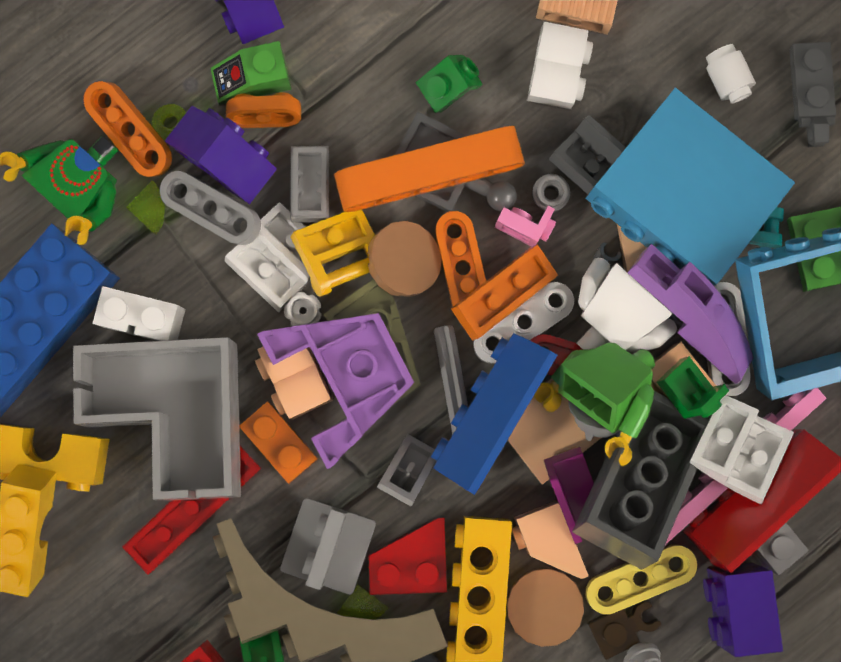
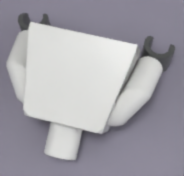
(621, 309)

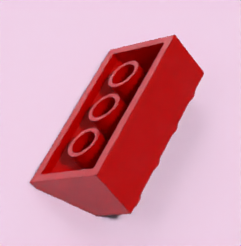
(738, 526)

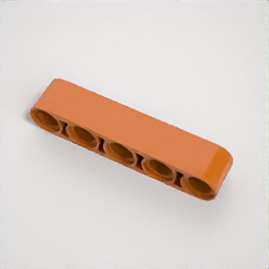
(429, 169)

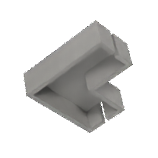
(185, 394)

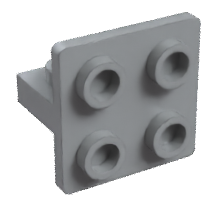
(328, 546)

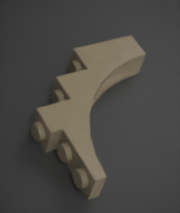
(312, 630)

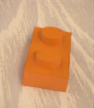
(278, 442)

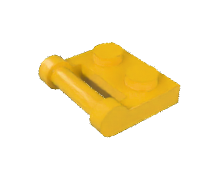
(332, 240)

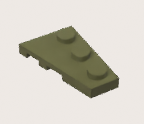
(373, 300)

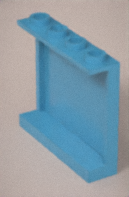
(690, 188)

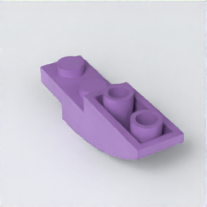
(706, 316)

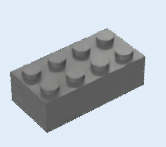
(638, 503)

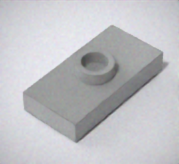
(309, 183)

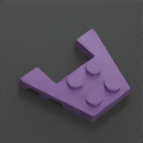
(359, 366)

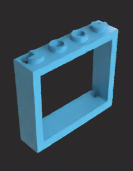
(799, 376)

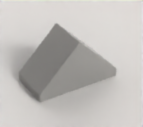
(408, 470)

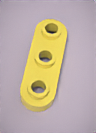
(658, 580)

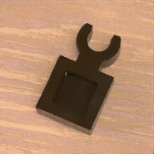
(617, 631)

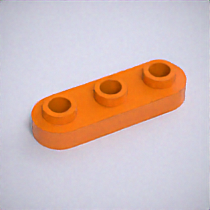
(115, 122)
(459, 250)

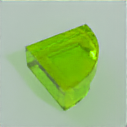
(149, 207)
(362, 605)

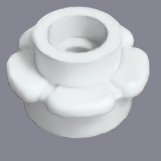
(300, 300)

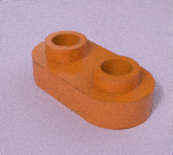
(264, 111)

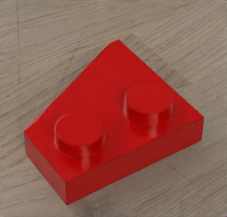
(411, 563)

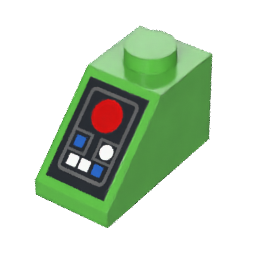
(251, 71)

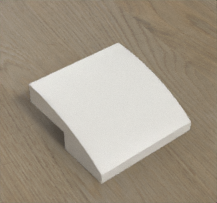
(271, 260)
(741, 449)

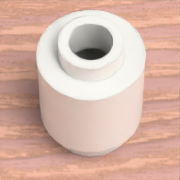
(730, 74)

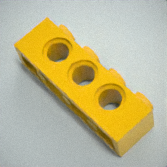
(496, 536)

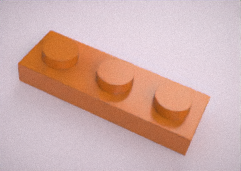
(504, 292)

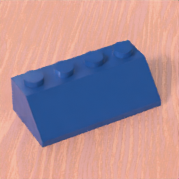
(493, 412)

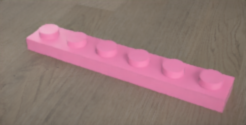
(797, 408)

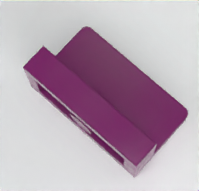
(570, 483)

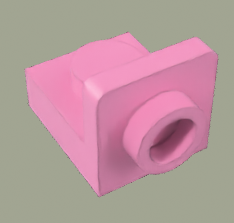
(520, 225)

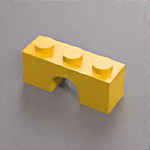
(78, 461)
(24, 503)

